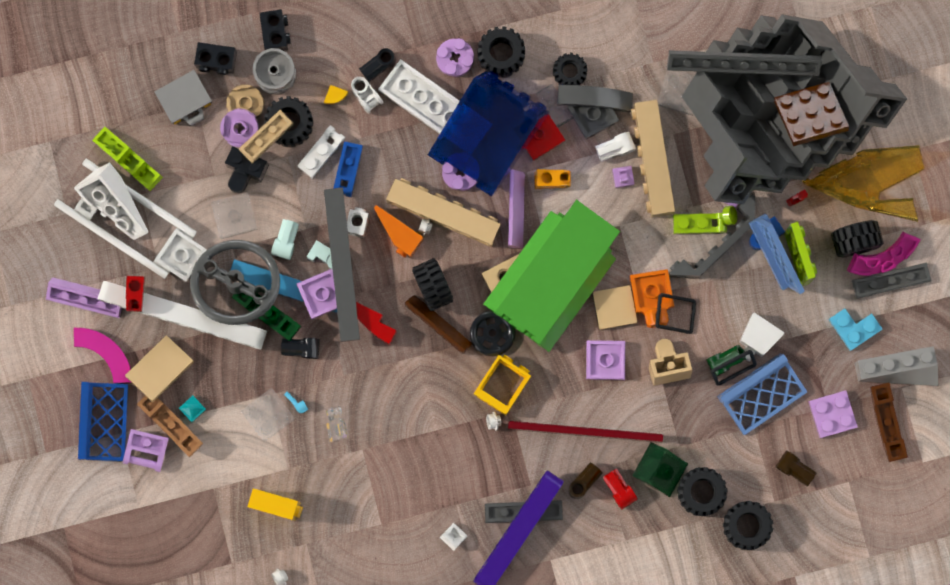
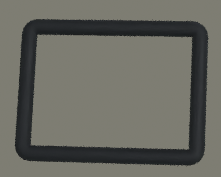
(673, 328)
(718, 383)

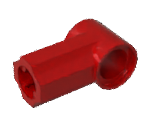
(621, 491)

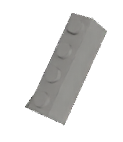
(907, 367)

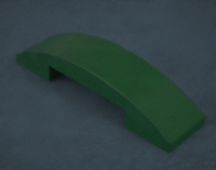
(273, 317)

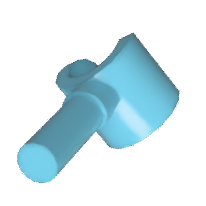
(300, 407)

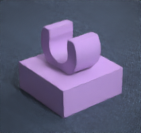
(623, 177)

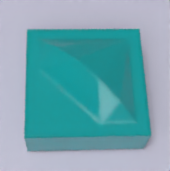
(192, 408)

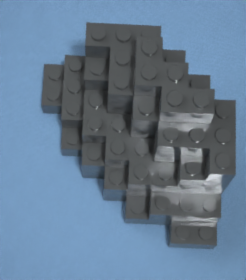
(745, 126)

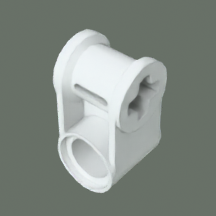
(368, 96)

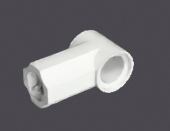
(619, 145)

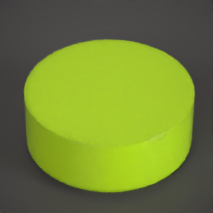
(729, 215)

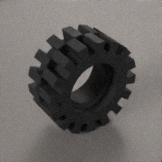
(570, 59)

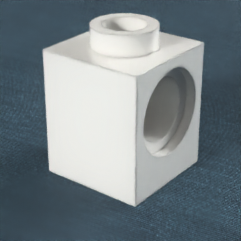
(358, 231)

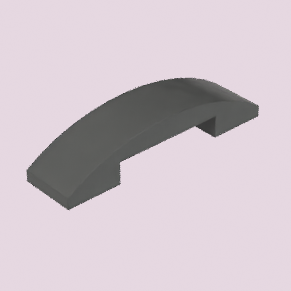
(595, 97)

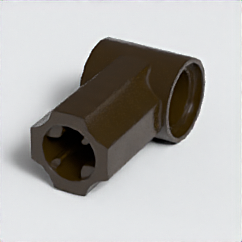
(791, 465)
(585, 480)

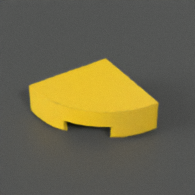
(335, 95)

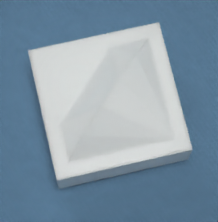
(453, 536)

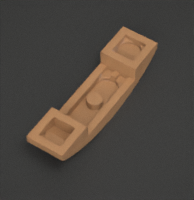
(171, 425)

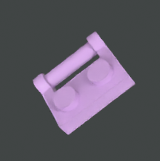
(148, 444)

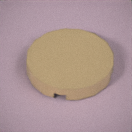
(246, 98)

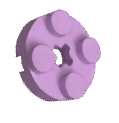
(464, 62)
(235, 117)
(456, 182)

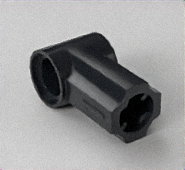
(376, 65)
(304, 347)

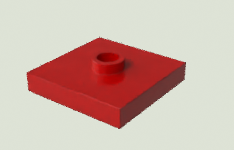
(545, 139)

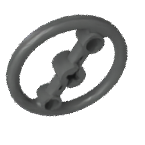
(226, 277)

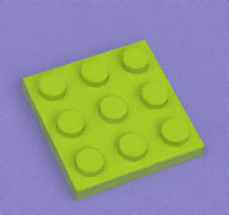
(800, 253)

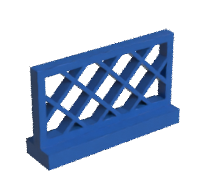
(85, 421)

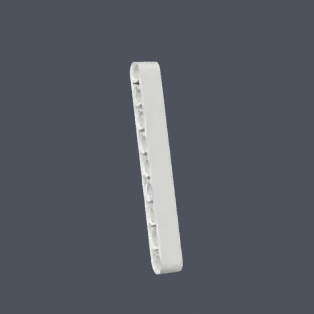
(185, 316)

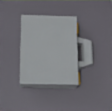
(184, 98)

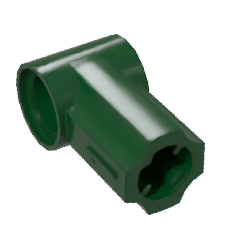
(721, 358)

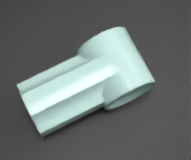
(284, 243)

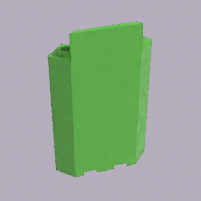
(555, 274)

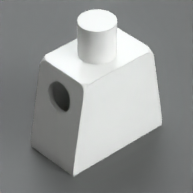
(759, 336)

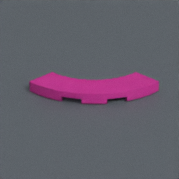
(884, 260)
(106, 349)

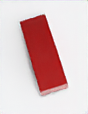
(372, 322)

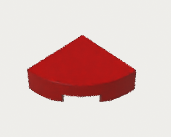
(797, 198)

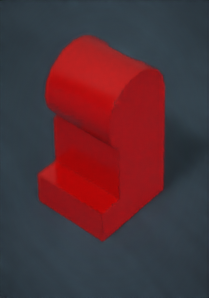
(135, 293)

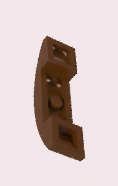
(887, 422)

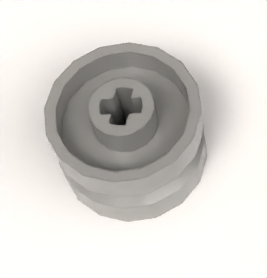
(276, 60)

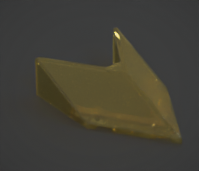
(868, 174)

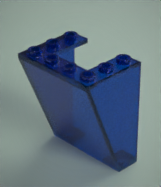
(488, 131)

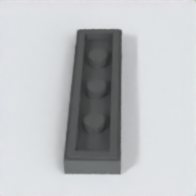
(891, 280)
(507, 511)

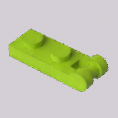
(698, 223)

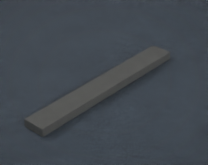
(744, 63)
(341, 264)

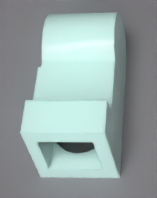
(320, 252)

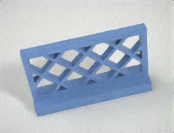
(775, 254)
(755, 378)

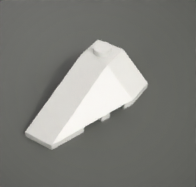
(110, 195)

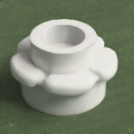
(425, 227)
(493, 421)
(279, 577)

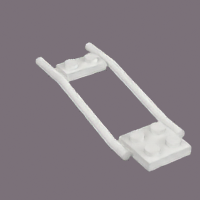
(177, 254)

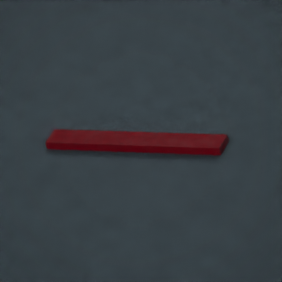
(584, 431)

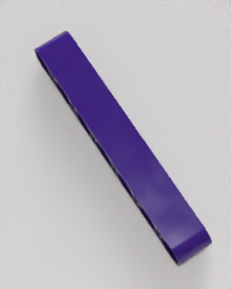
(519, 530)

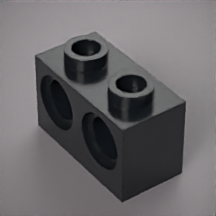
(270, 32)
(216, 52)

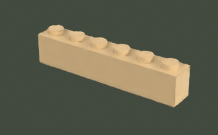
(653, 158)
(443, 212)

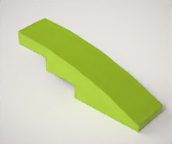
(127, 158)

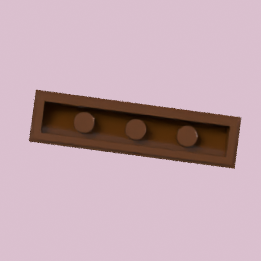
(438, 324)

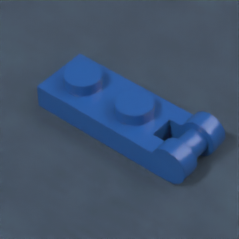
(348, 167)

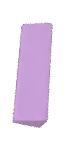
(516, 209)
(80, 297)

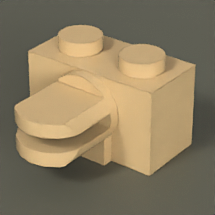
(668, 365)

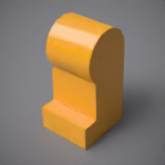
(552, 178)

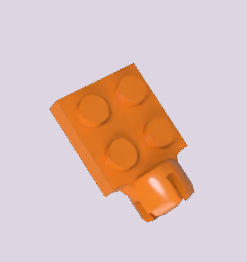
(645, 292)

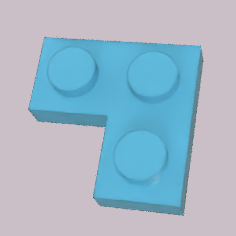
(853, 333)

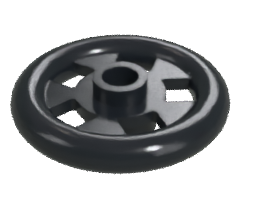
(477, 341)

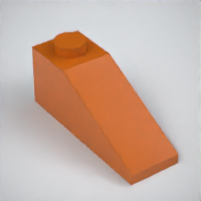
(402, 237)

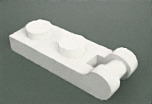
(321, 152)

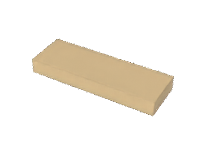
(266, 136)

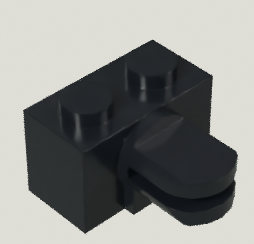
(244, 170)

